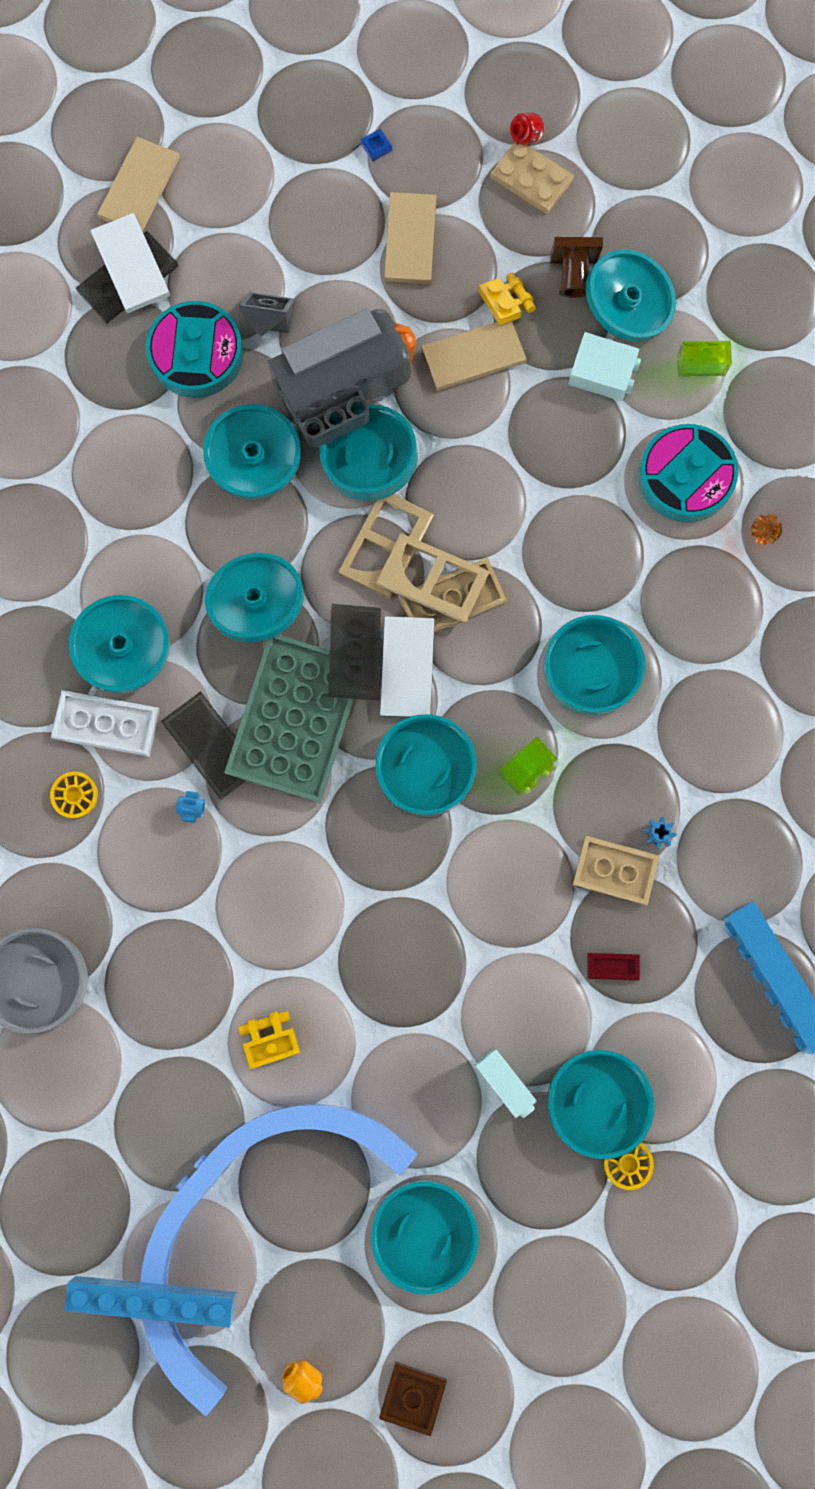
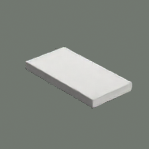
(130, 263)
(407, 666)
(105, 723)

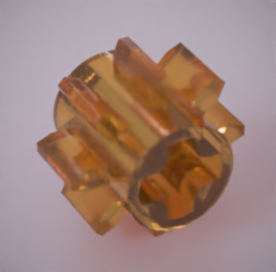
(766, 529)

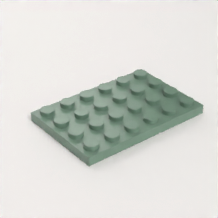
(290, 722)

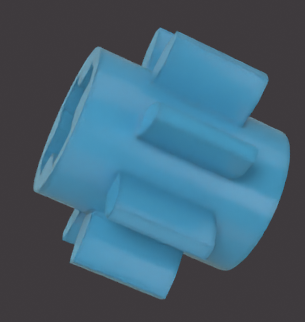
(190, 807)
(654, 837)

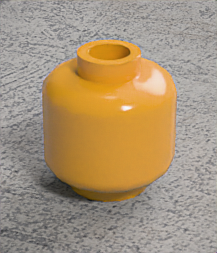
(302, 1381)

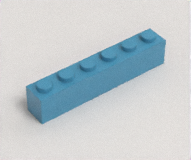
(775, 971)
(150, 1301)

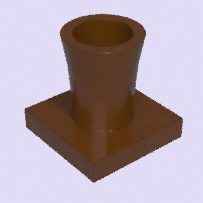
(575, 255)

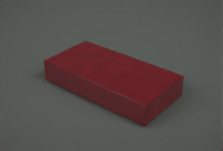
(613, 966)

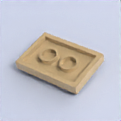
(532, 176)
(616, 870)

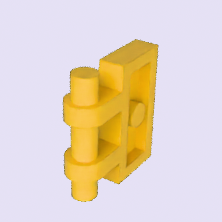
(501, 303)
(272, 1047)

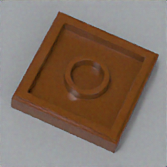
(413, 1399)

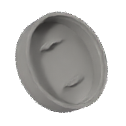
(39, 980)

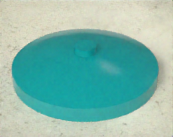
(630, 295)
(252, 451)
(254, 597)
(119, 643)

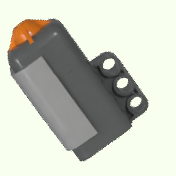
(340, 371)

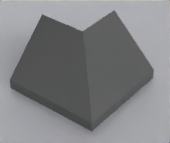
(268, 312)

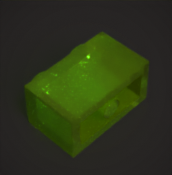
(704, 358)
(528, 766)

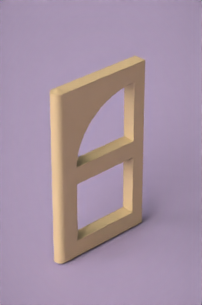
(369, 578)
(395, 580)

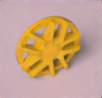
(73, 794)
(630, 1165)

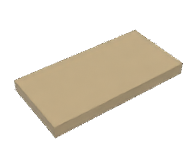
(139, 182)
(410, 238)
(473, 354)
(454, 589)

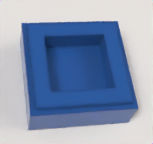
(376, 145)

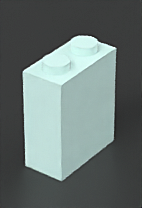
(604, 367)
(505, 1083)

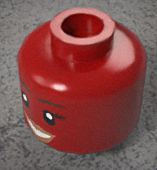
(527, 128)

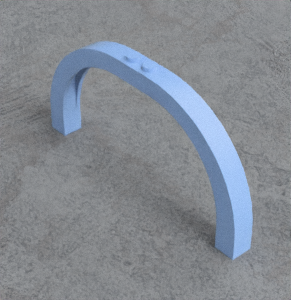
(171, 1352)

